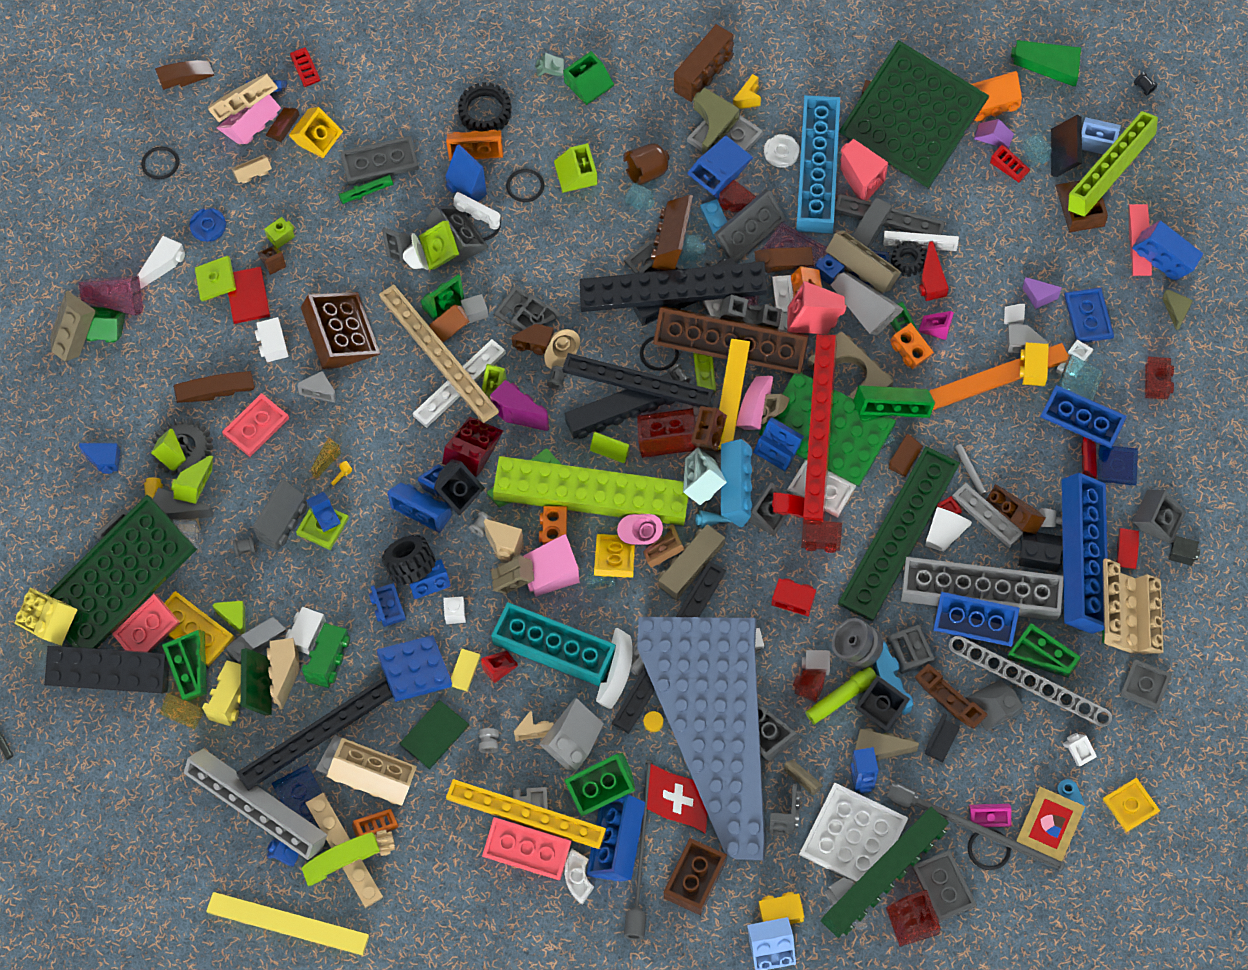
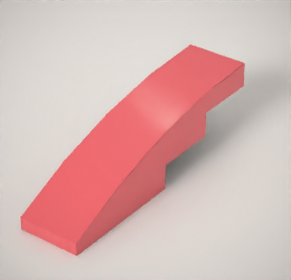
(1137, 223)

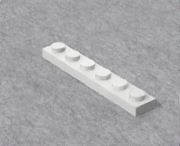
(447, 395)

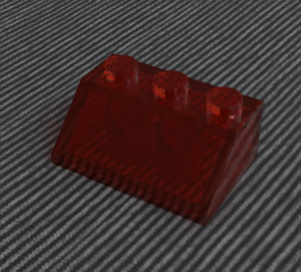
(666, 432)

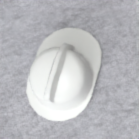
(414, 254)

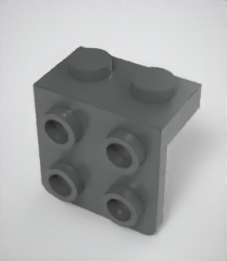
(785, 823)

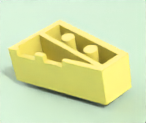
(226, 696)

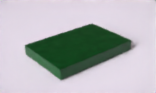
(255, 682)
(434, 734)

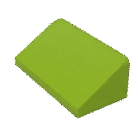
(609, 447)

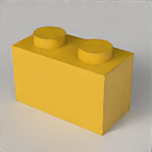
(1034, 364)
(781, 907)

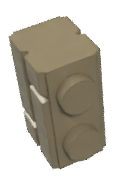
(512, 574)

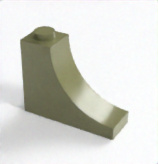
(718, 115)

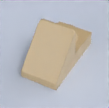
(528, 730)

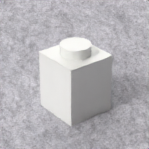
(454, 610)

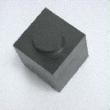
(1184, 551)

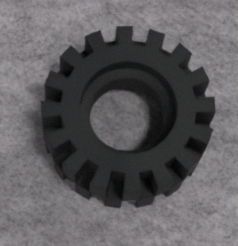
(905, 268)

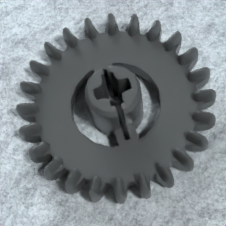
(181, 430)

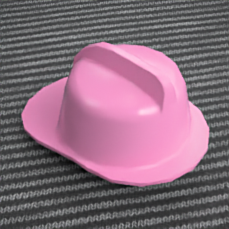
(640, 529)

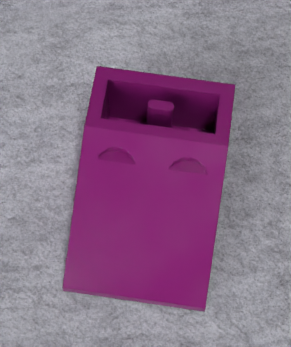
(519, 408)

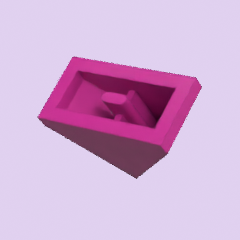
(937, 324)

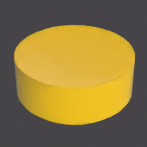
(653, 721)

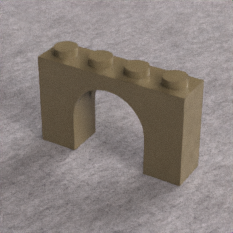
(849, 353)

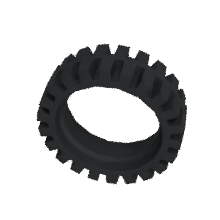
(479, 91)

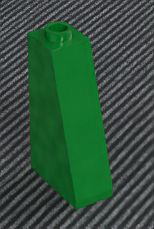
(1049, 60)

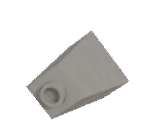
(866, 303)

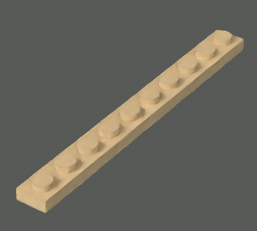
(439, 354)

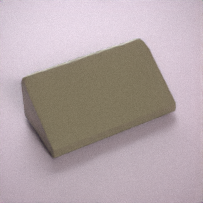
(801, 776)

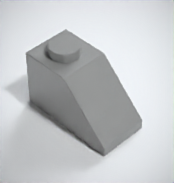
(1018, 336)

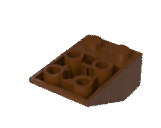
(1094, 218)

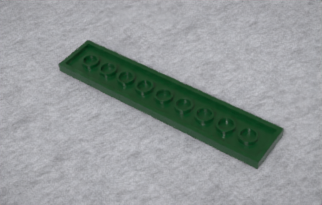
(898, 534)

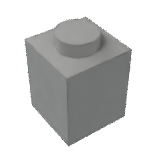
(475, 308)
(816, 661)

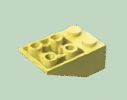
(45, 616)

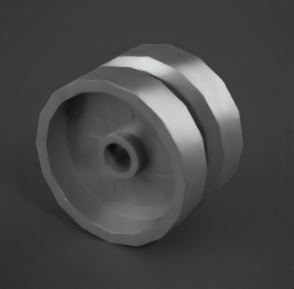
(857, 643)

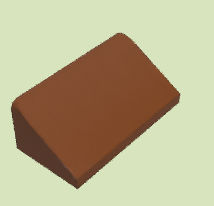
(449, 323)

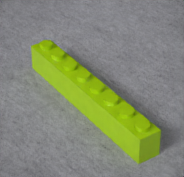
(1112, 163)

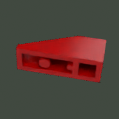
(933, 280)

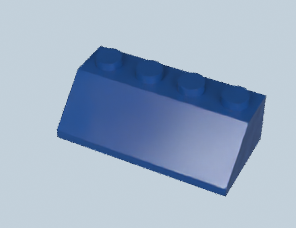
(1083, 416)
(976, 619)
(619, 847)

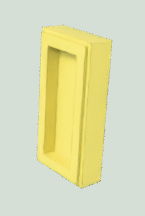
(465, 669)

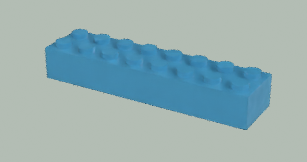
(818, 164)

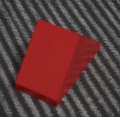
(498, 665)

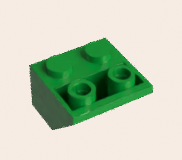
(588, 78)

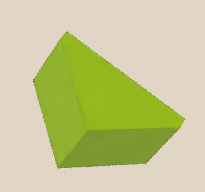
(493, 378)
(169, 451)
(232, 613)

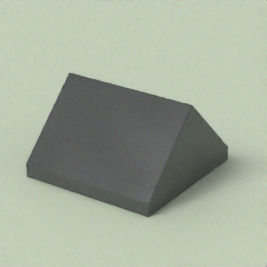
(762, 511)

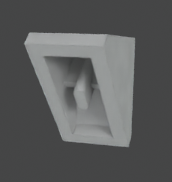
(317, 387)

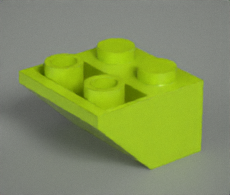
(576, 168)

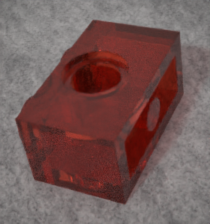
(1161, 368)

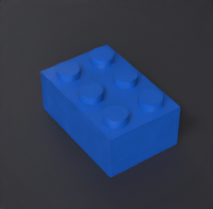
(1167, 250)

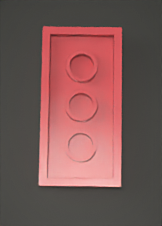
(527, 848)

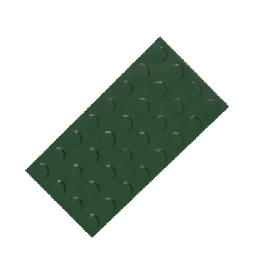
(121, 572)

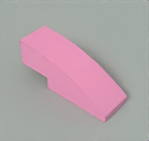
(753, 403)

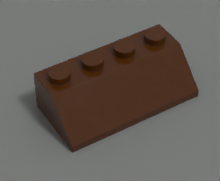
(671, 233)

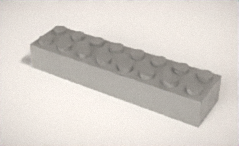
(1034, 593)

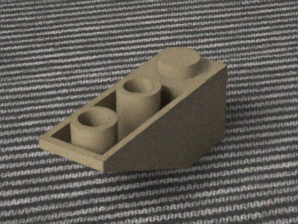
(885, 744)

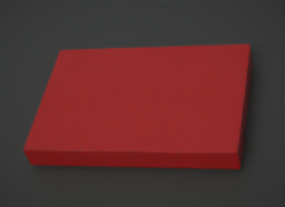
(250, 298)

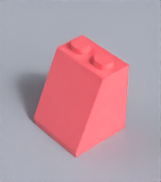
(862, 169)
(814, 310)

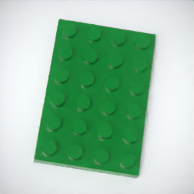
(853, 436)

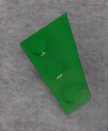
(1043, 652)
(326, 655)

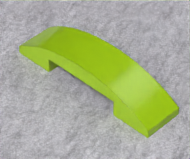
(339, 856)

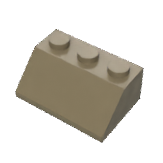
(71, 327)

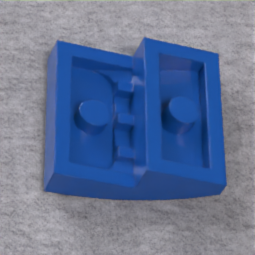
(778, 444)

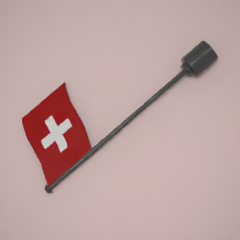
(674, 800)

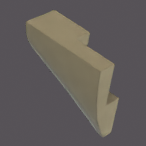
(773, 406)

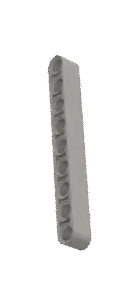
(1077, 700)

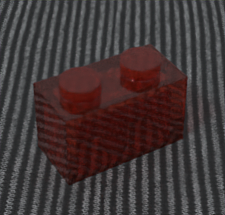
(821, 535)

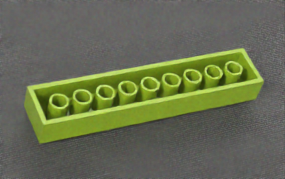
(589, 490)

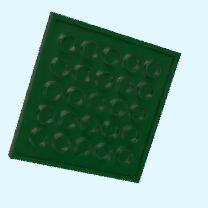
(914, 114)

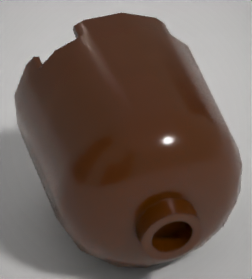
(646, 163)

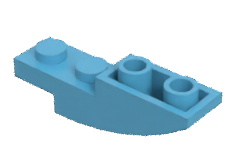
(887, 668)

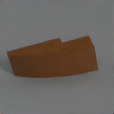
(183, 73)

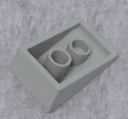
(572, 736)

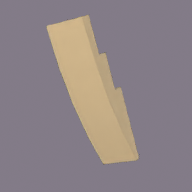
(242, 97)

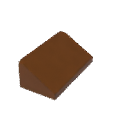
(283, 124)
(905, 455)

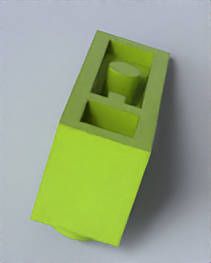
(192, 481)

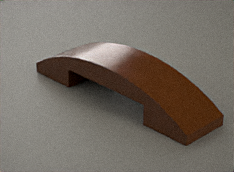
(949, 698)

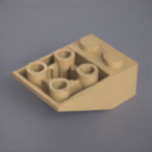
(284, 668)

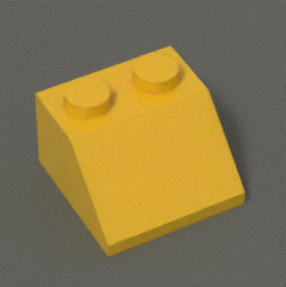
(316, 132)

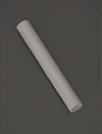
(970, 469)

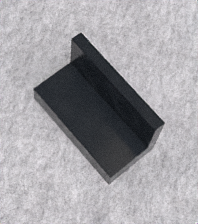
(942, 739)

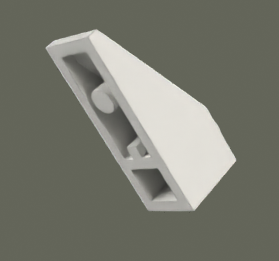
(162, 259)

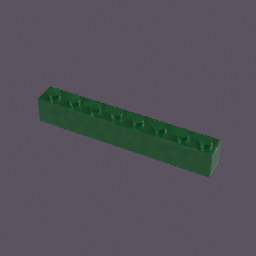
(885, 872)

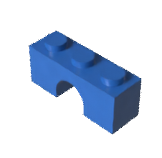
(864, 770)

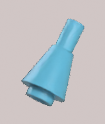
(704, 518)

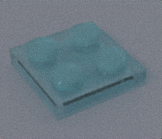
(1080, 377)

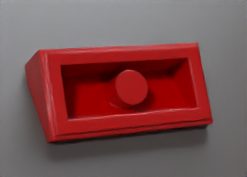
(1089, 458)

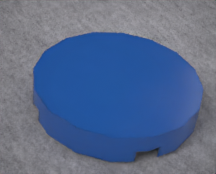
(207, 224)

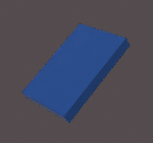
(1089, 315)

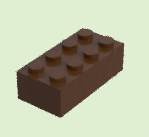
(704, 63)

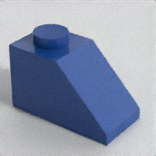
(102, 455)

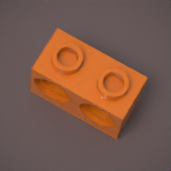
(915, 344)
(556, 527)

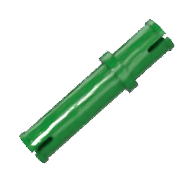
(359, 192)

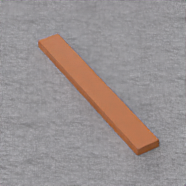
(990, 379)

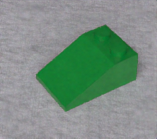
(443, 298)

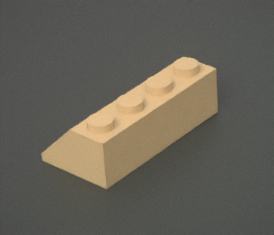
(371, 771)

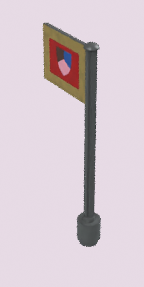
(1043, 834)

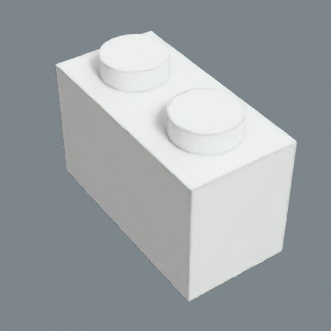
(272, 340)
(306, 629)

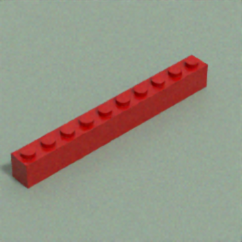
(820, 428)

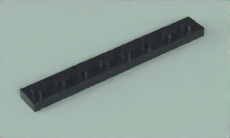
(637, 381)

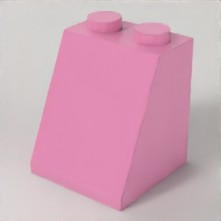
(553, 567)

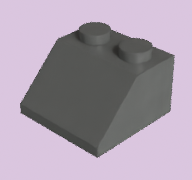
(1159, 515)

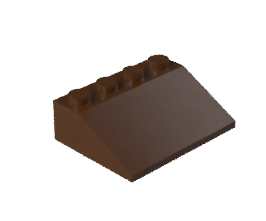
(339, 329)

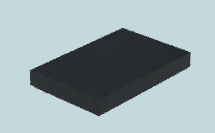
(1066, 146)

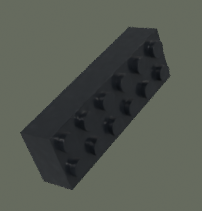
(106, 669)

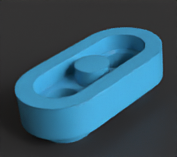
(1073, 795)

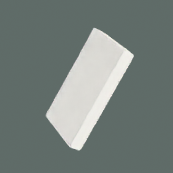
(837, 490)

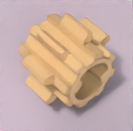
(385, 842)

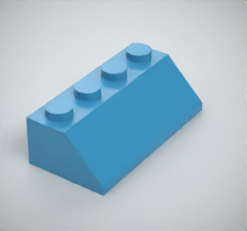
(737, 471)

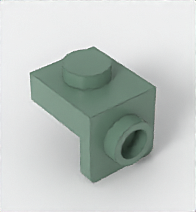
(550, 64)

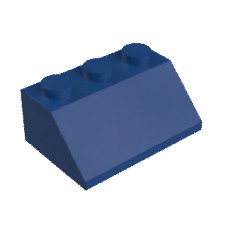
(419, 506)

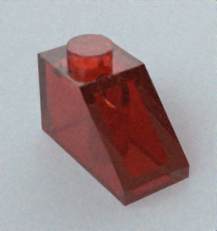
(735, 197)
(810, 684)

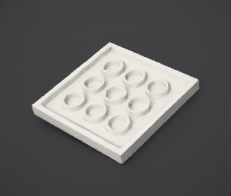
(851, 833)

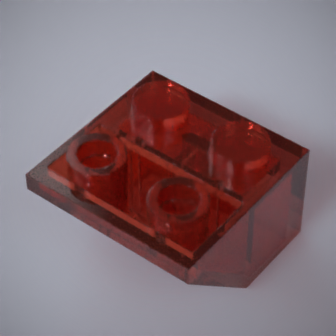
(913, 918)

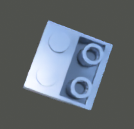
(1098, 135)
(772, 944)

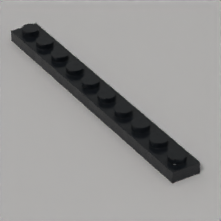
(692, 607)
(315, 734)

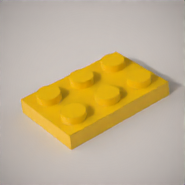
(613, 557)

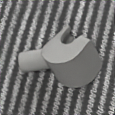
(1051, 518)

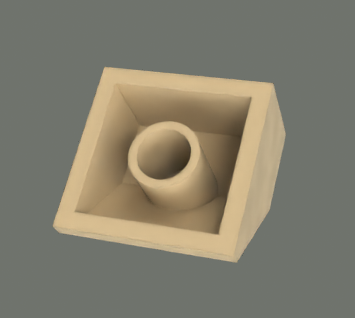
(504, 539)

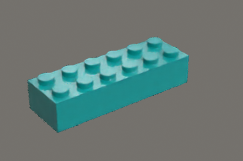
(553, 644)

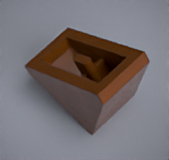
(272, 259)

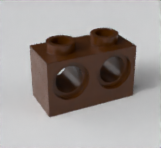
(708, 428)

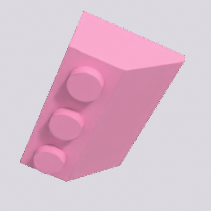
(249, 120)

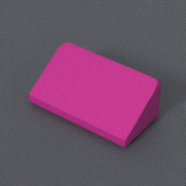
(991, 815)

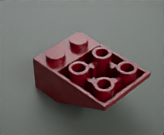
(472, 445)

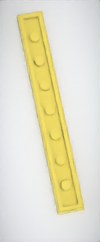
(288, 923)

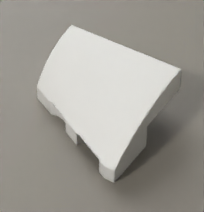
(945, 529)

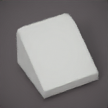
(1014, 314)

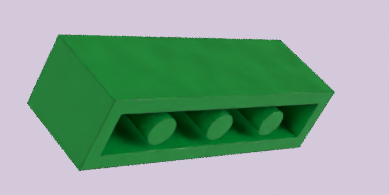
(894, 401)

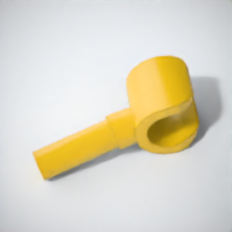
(345, 470)

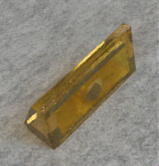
(181, 711)

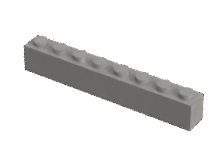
(255, 804)

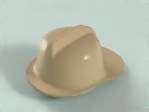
(560, 345)

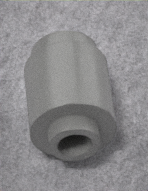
(838, 889)

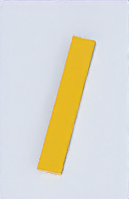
(733, 386)

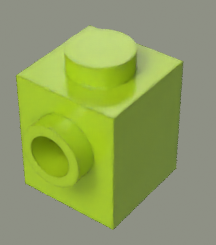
(280, 232)

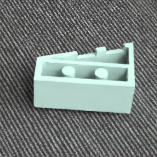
(701, 476)

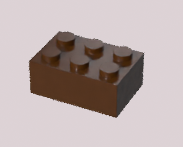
(695, 876)

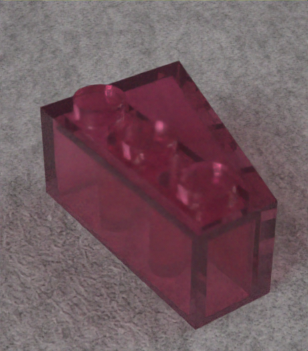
(113, 293)

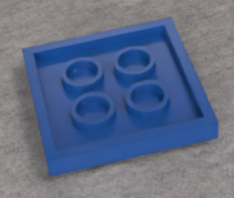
(414, 668)

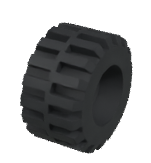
(408, 559)

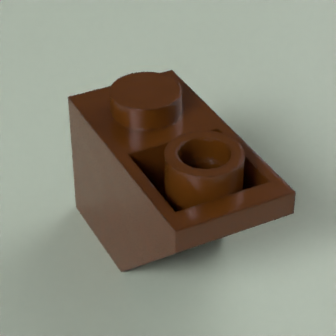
(534, 338)

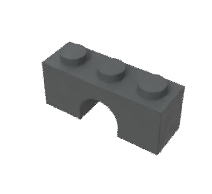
(739, 310)

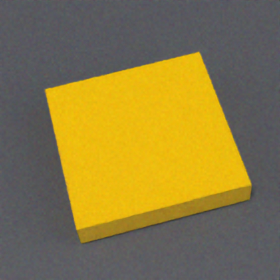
(1131, 804)

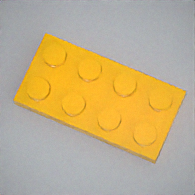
(194, 619)

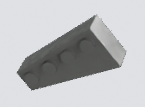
(774, 734)

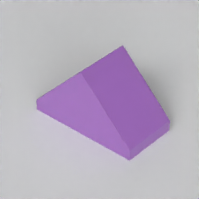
(994, 133)
(1040, 292)

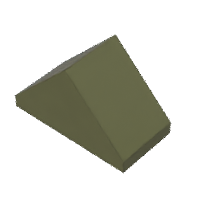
(1176, 306)

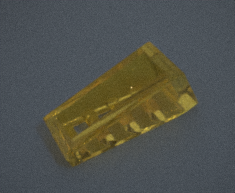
(325, 458)

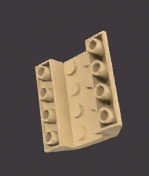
(1132, 611)

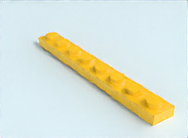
(526, 814)

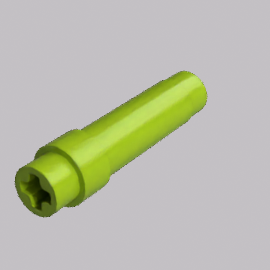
(856, 684)

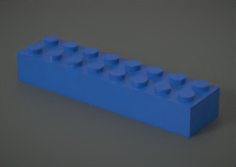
(1083, 551)

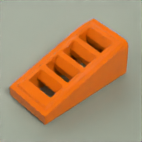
(372, 819)

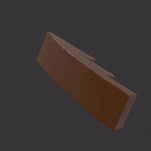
(213, 386)

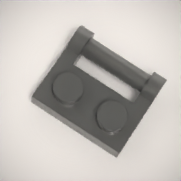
(916, 646)

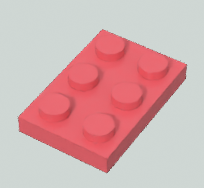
(255, 425)
(146, 626)

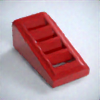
(302, 56)
(1008, 155)

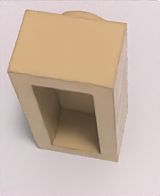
(251, 168)

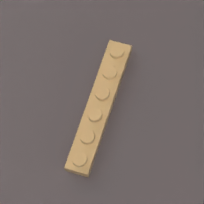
(355, 871)

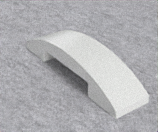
(619, 671)

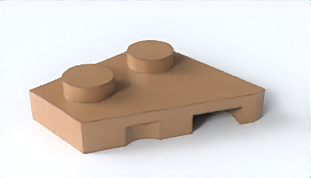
(664, 547)

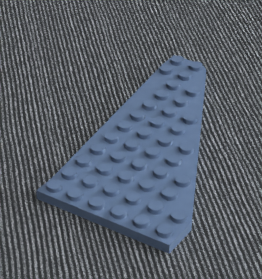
(710, 698)

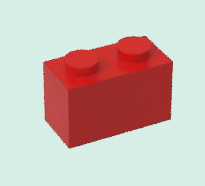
(794, 596)

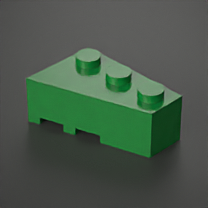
(188, 664)

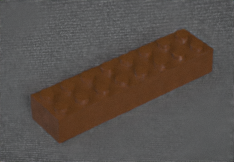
(713, 336)

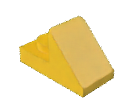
(747, 95)

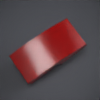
(788, 504)
(1127, 548)

